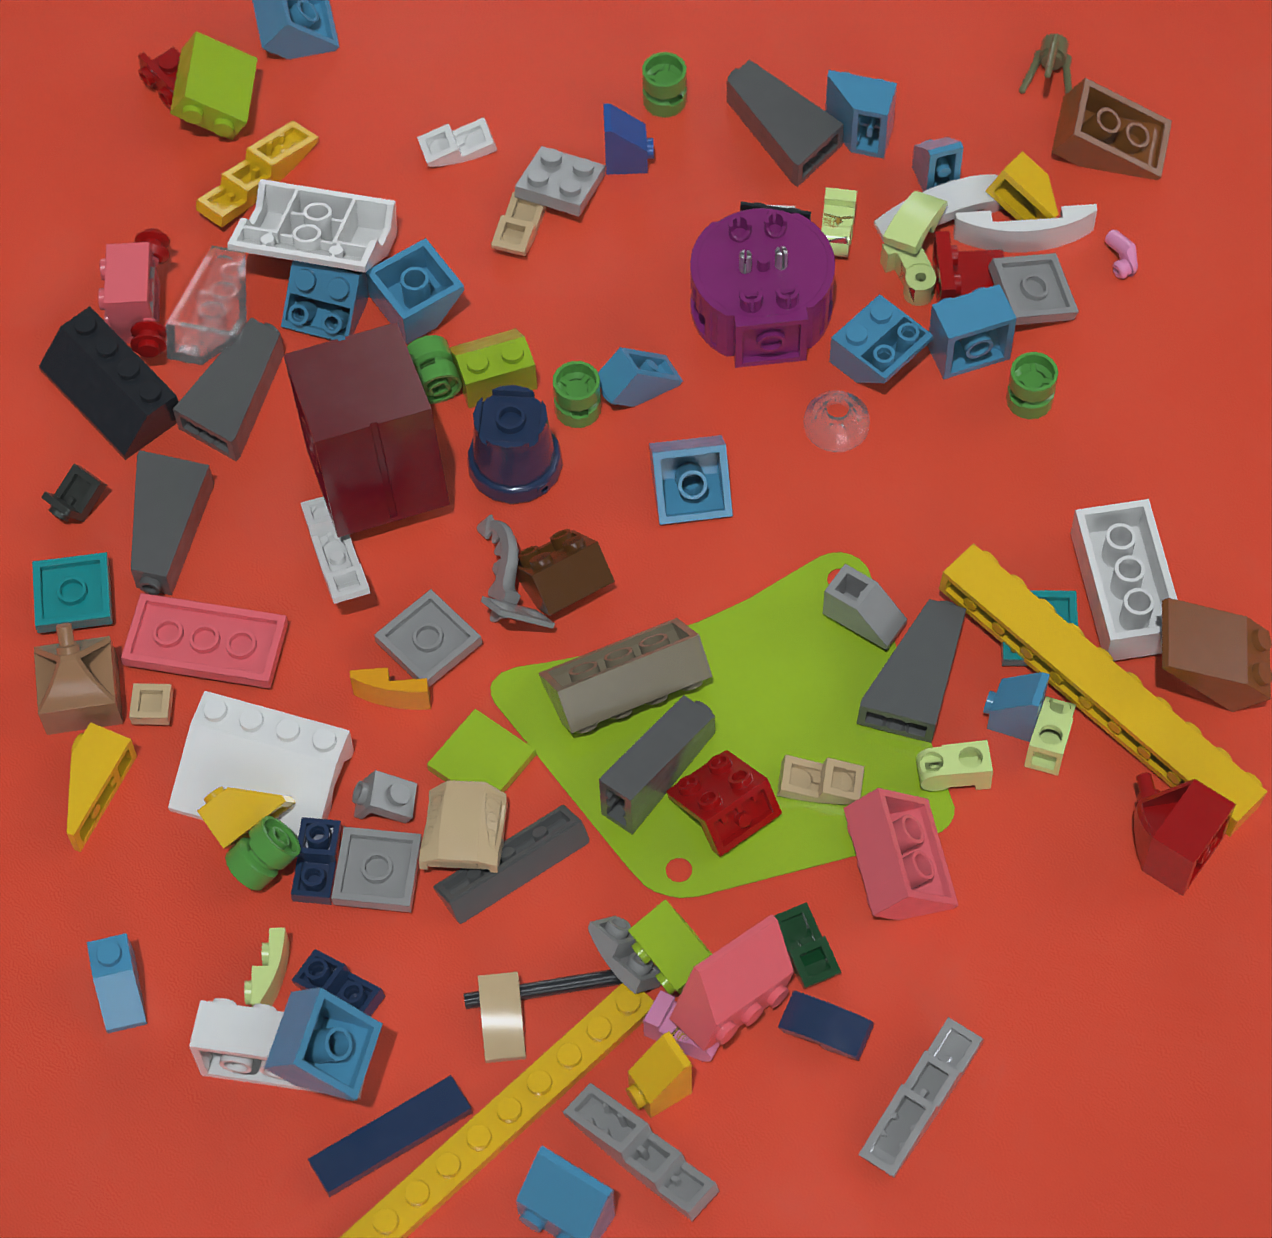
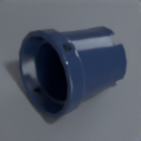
(513, 447)

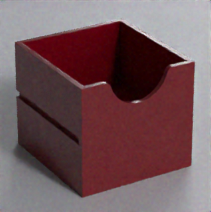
(367, 429)

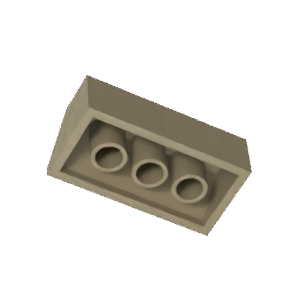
(626, 675)

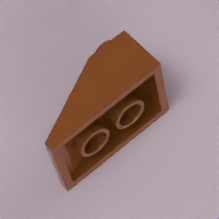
(1110, 132)
(1217, 653)

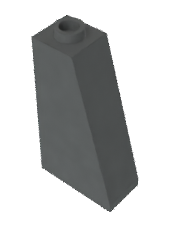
(783, 121)
(232, 390)
(166, 517)
(915, 677)
(655, 763)

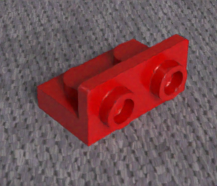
(160, 73)

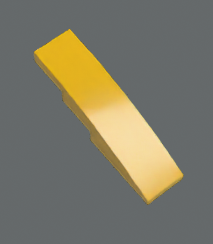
(267, 160)

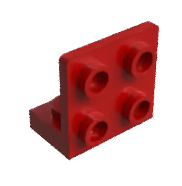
(960, 271)
(727, 800)

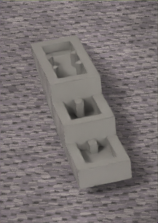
(921, 1097)
(641, 1151)

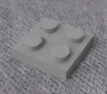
(560, 181)
(1034, 288)
(428, 638)
(377, 869)

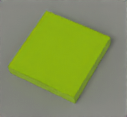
(482, 753)

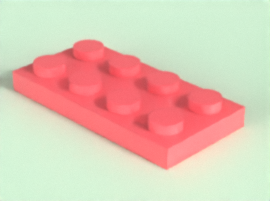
(205, 640)

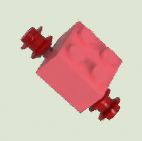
(133, 291)

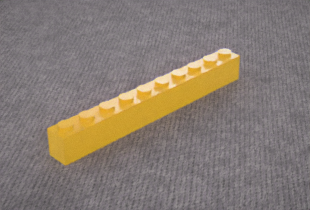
(1095, 682)

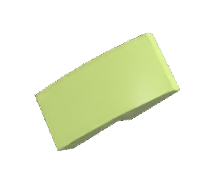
(913, 221)
(268, 979)

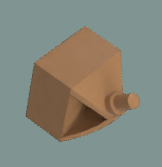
(77, 683)

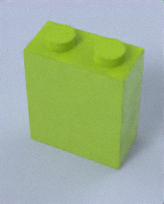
(213, 85)

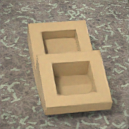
(518, 226)
(821, 783)
(501, 1017)

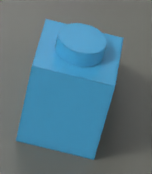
(937, 161)
(636, 377)
(1017, 705)
(117, 982)

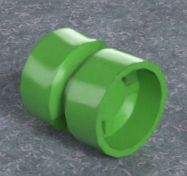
(664, 84)
(435, 368)
(1032, 385)
(577, 394)
(259, 858)

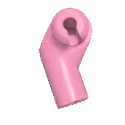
(1127, 254)

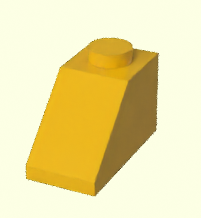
(1024, 190)
(235, 811)
(660, 1076)

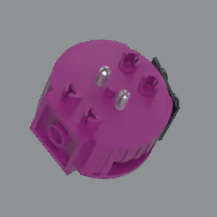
(762, 284)

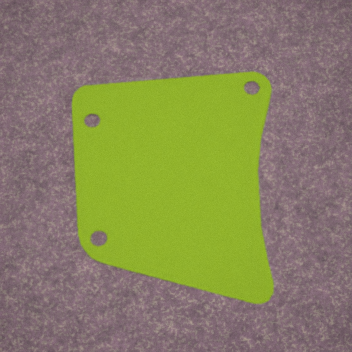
(777, 689)

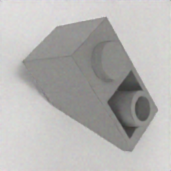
(863, 607)

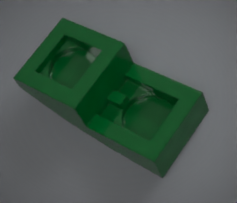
(807, 949)

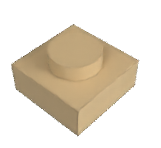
(151, 704)

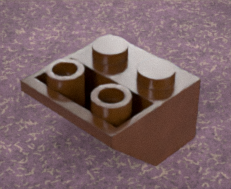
(562, 570)

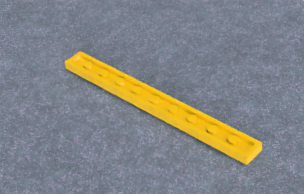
(505, 1117)

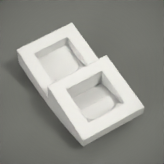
(451, 147)

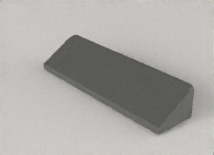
(521, 860)

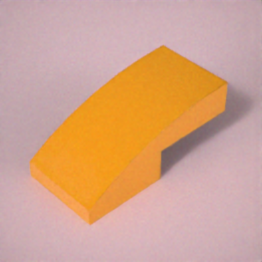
(376, 687)

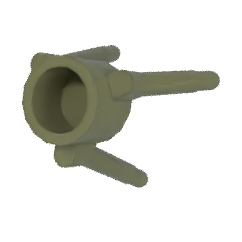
(1052, 57)

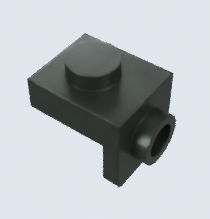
(75, 495)

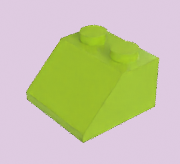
(493, 363)
(669, 944)

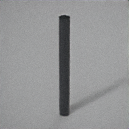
(555, 986)

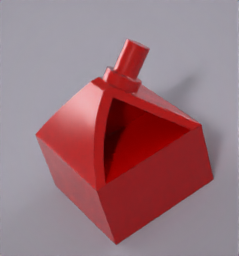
(1178, 829)

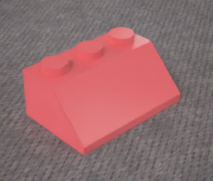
(899, 855)
(734, 985)

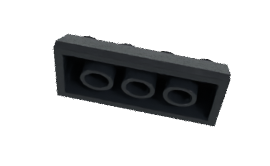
(109, 383)

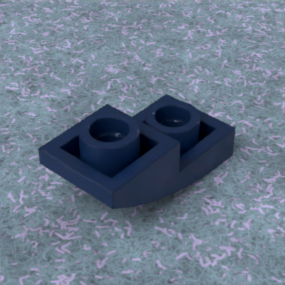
(317, 861)
(335, 978)
(826, 1025)

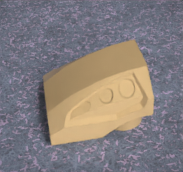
(464, 826)

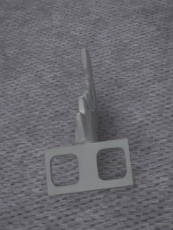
(505, 570)

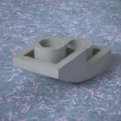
(614, 945)

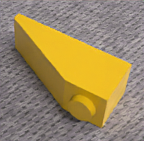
(96, 771)

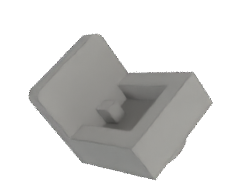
(384, 796)

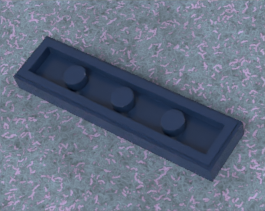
(390, 1136)

